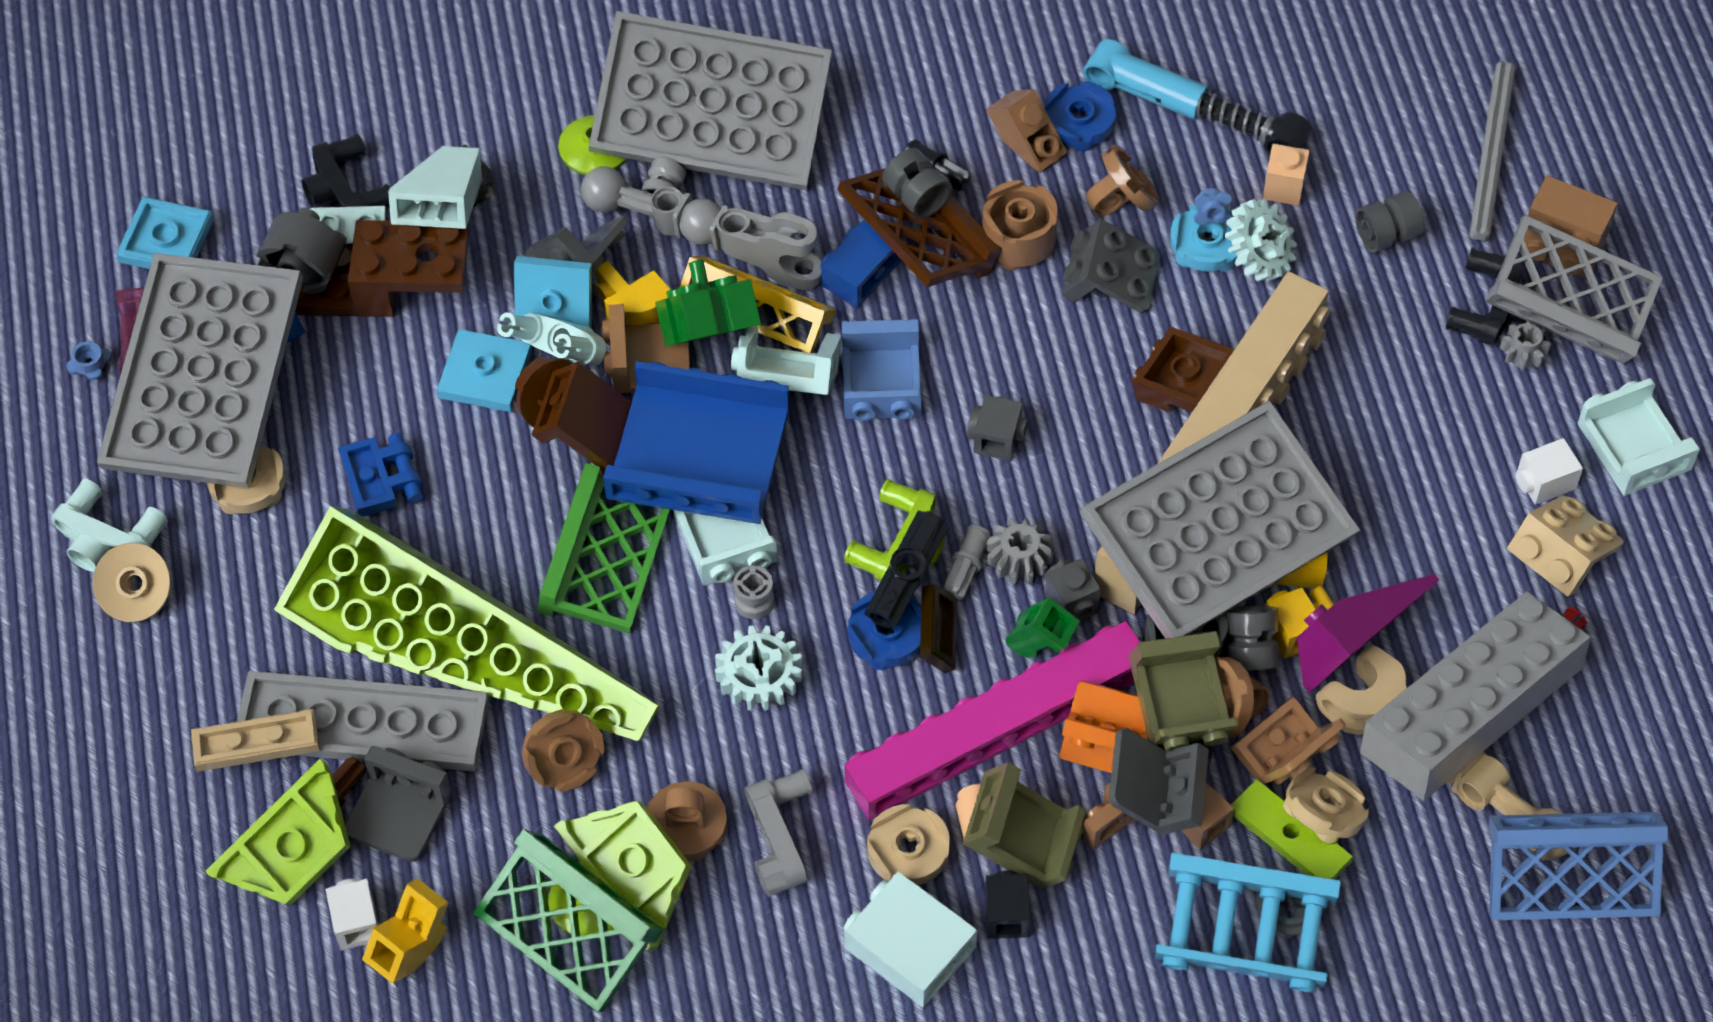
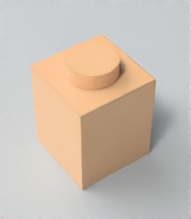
(1285, 174)

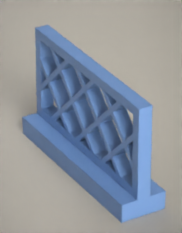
(1581, 831)

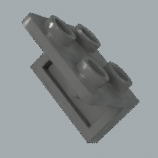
(565, 246)
(1112, 263)
(1158, 785)
(398, 804)

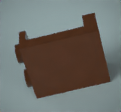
(583, 414)

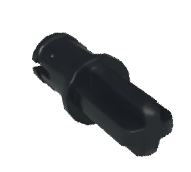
(952, 172)

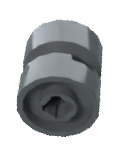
(917, 183)
(1395, 219)
(1252, 636)

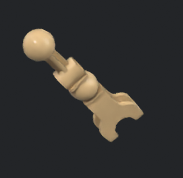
(1477, 784)

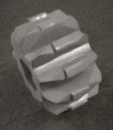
(1019, 550)

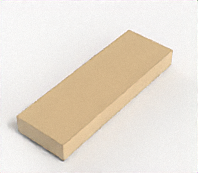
(255, 740)

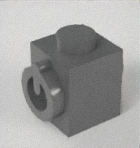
(997, 427)
(1073, 588)

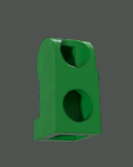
(1040, 627)

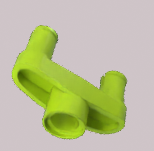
(906, 500)

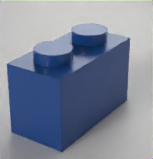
(858, 264)

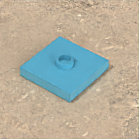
(164, 230)
(554, 289)
(483, 370)

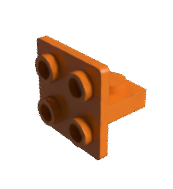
(1094, 721)

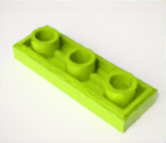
(1264, 815)

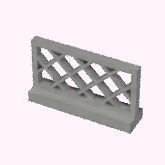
(1568, 321)

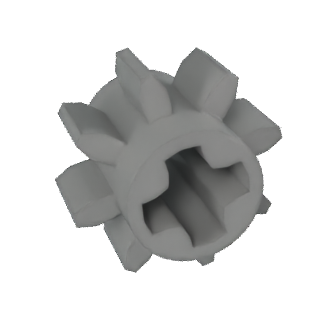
(1525, 345)

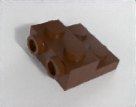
(1179, 370)

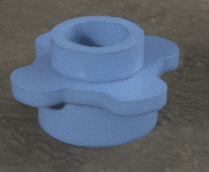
(1211, 199)
(85, 352)

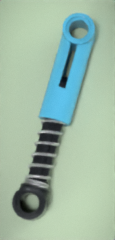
(1115, 68)

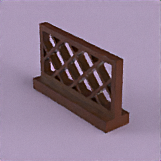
(953, 224)

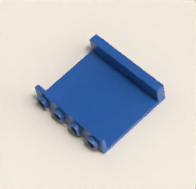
(699, 442)

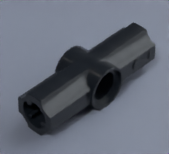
(896, 588)

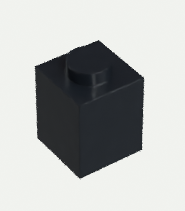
(1007, 905)

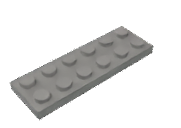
(354, 714)

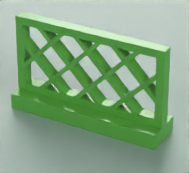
(570, 550)

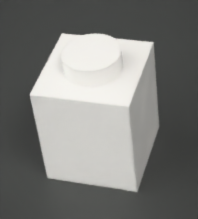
(1548, 471)
(352, 912)

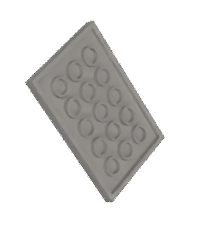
(710, 100)
(201, 370)
(1219, 522)

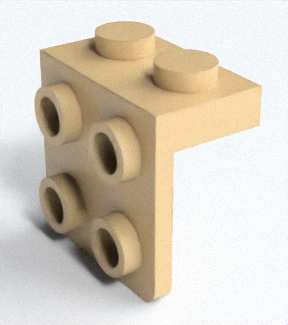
(1563, 542)

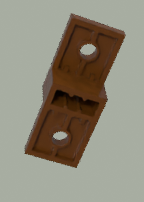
(387, 263)

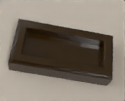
(938, 628)

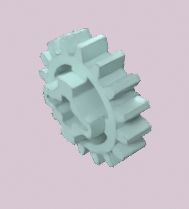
(1261, 240)
(778, 663)

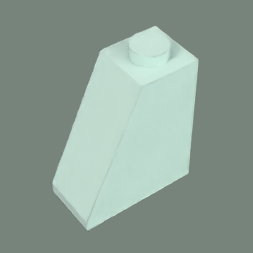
(438, 190)

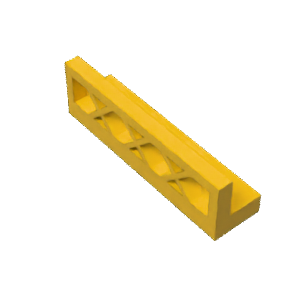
(779, 298)

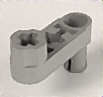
(784, 866)

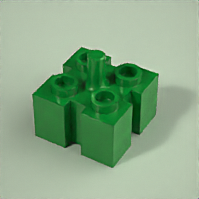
(706, 307)

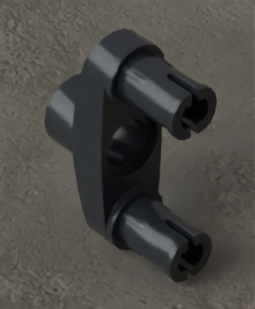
(329, 183)
(1491, 326)

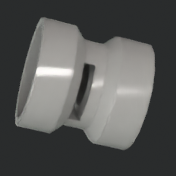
(662, 174)
(753, 592)

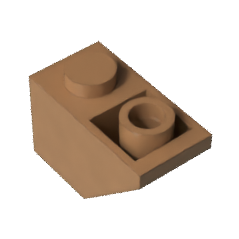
(1027, 128)

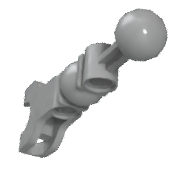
(738, 232)

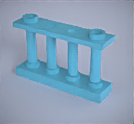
(1273, 888)

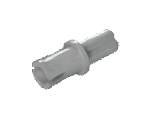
(966, 561)

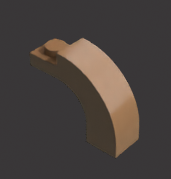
(1106, 821)

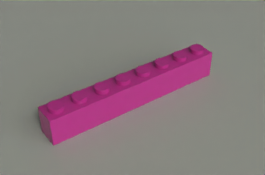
(987, 723)

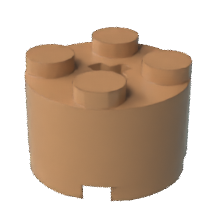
(1021, 223)

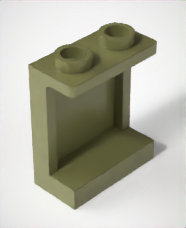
(1181, 691)
(1023, 828)

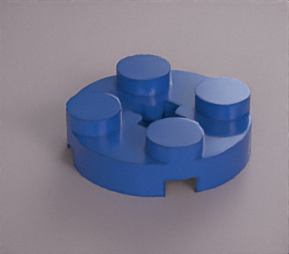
(1086, 131)
(882, 649)

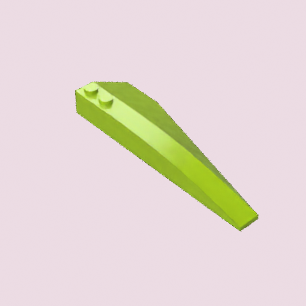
(408, 611)

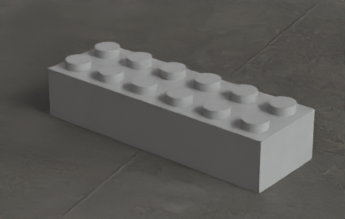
(1474, 695)

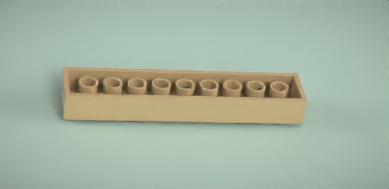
(1254, 374)

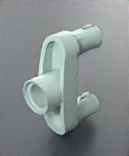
(555, 337)
(94, 538)

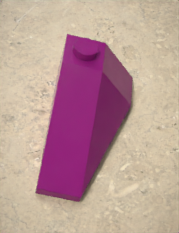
(1350, 625)

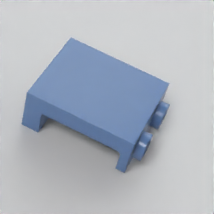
(881, 369)

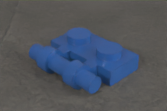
(368, 476)

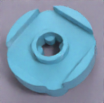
(1197, 253)

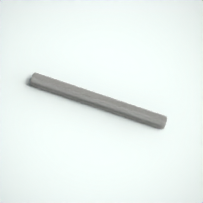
(1492, 151)

